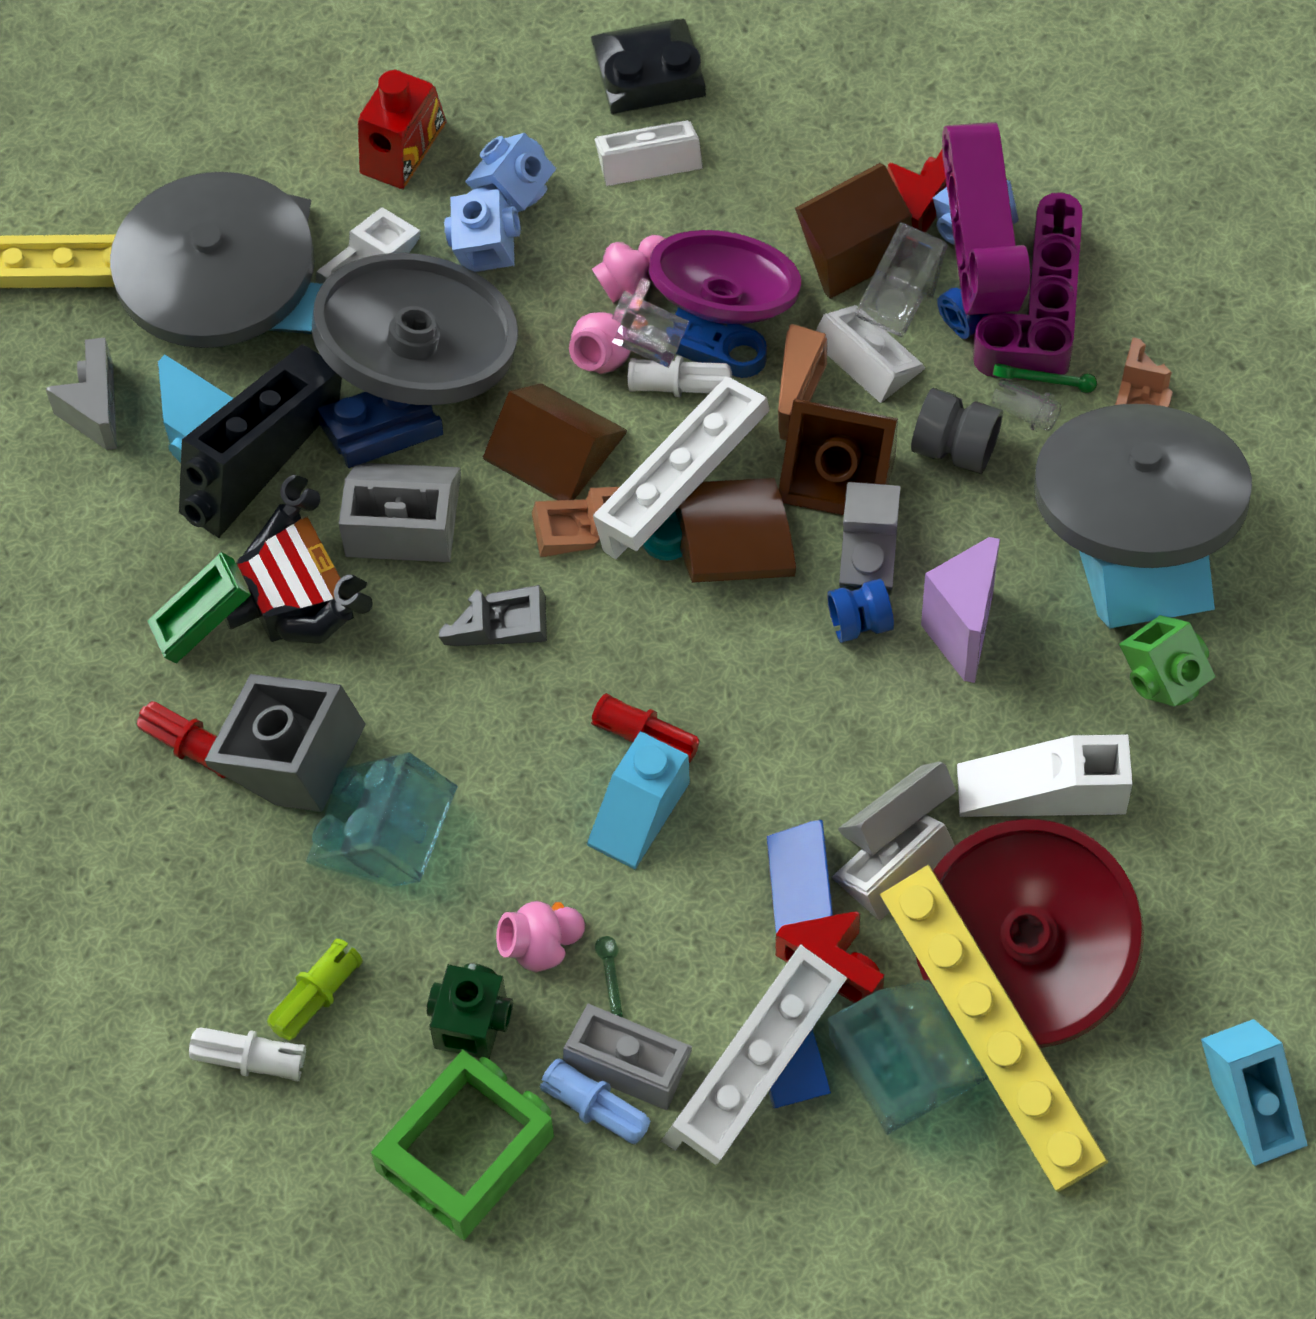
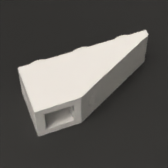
(1050, 779)

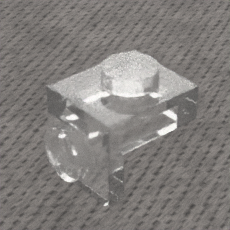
(647, 328)

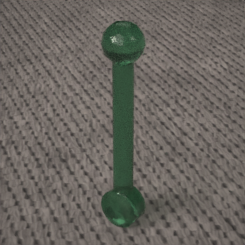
(608, 949)

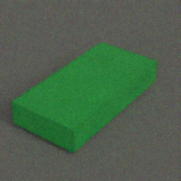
(198, 607)

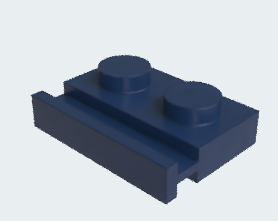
(373, 427)

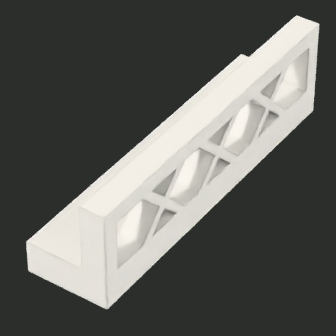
(678, 466)
(756, 1056)

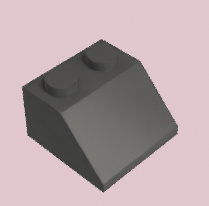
(287, 740)

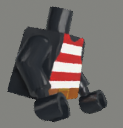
(293, 578)

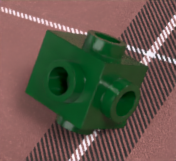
(468, 1010)

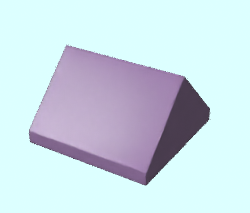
(959, 605)

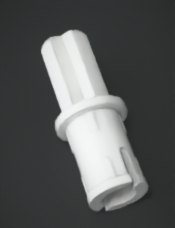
(678, 378)
(247, 1053)

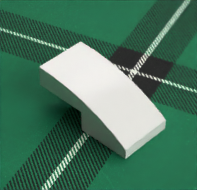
(374, 236)

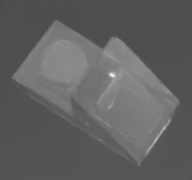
(903, 280)

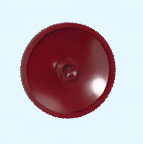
(1049, 920)

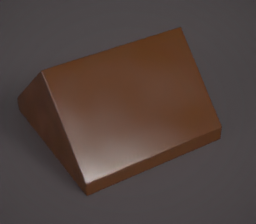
(550, 441)
(831, 448)

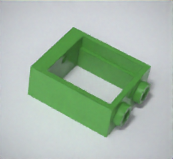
(427, 1189)

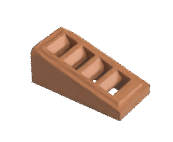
(802, 369)

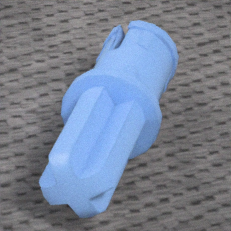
(594, 1101)

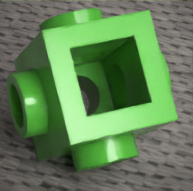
(1167, 661)

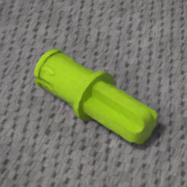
(314, 990)

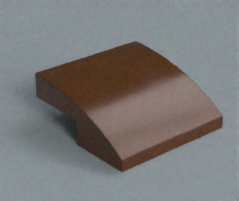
(736, 531)

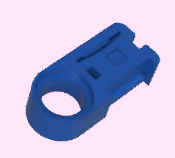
(713, 342)

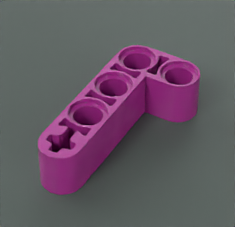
(990, 265)
(1028, 336)

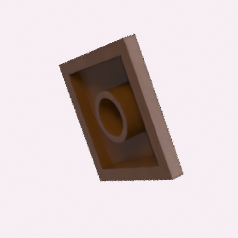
(852, 227)

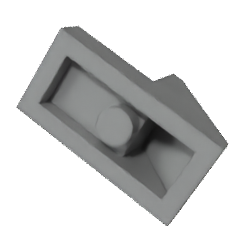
(91, 402)
(869, 534)

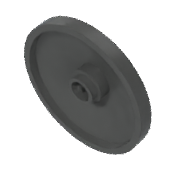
(212, 259)
(414, 328)
(1142, 485)

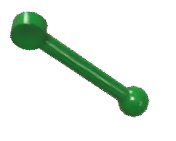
(1086, 382)

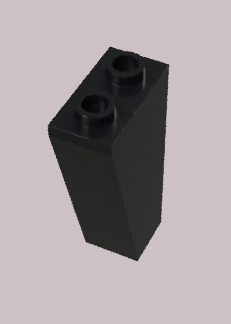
(252, 438)

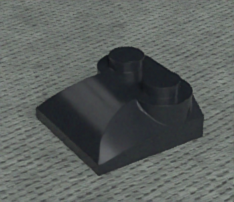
(649, 65)

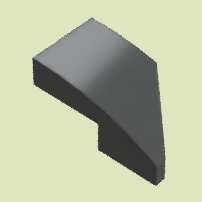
(500, 619)

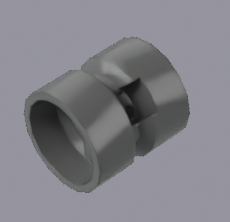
(949, 428)

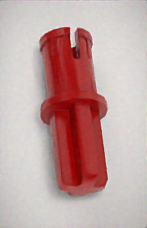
(628, 721)
(177, 732)

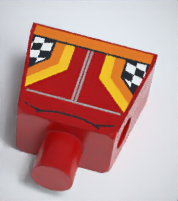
(402, 114)

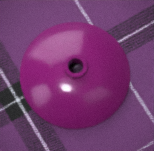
(724, 276)

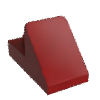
(920, 189)
(829, 940)

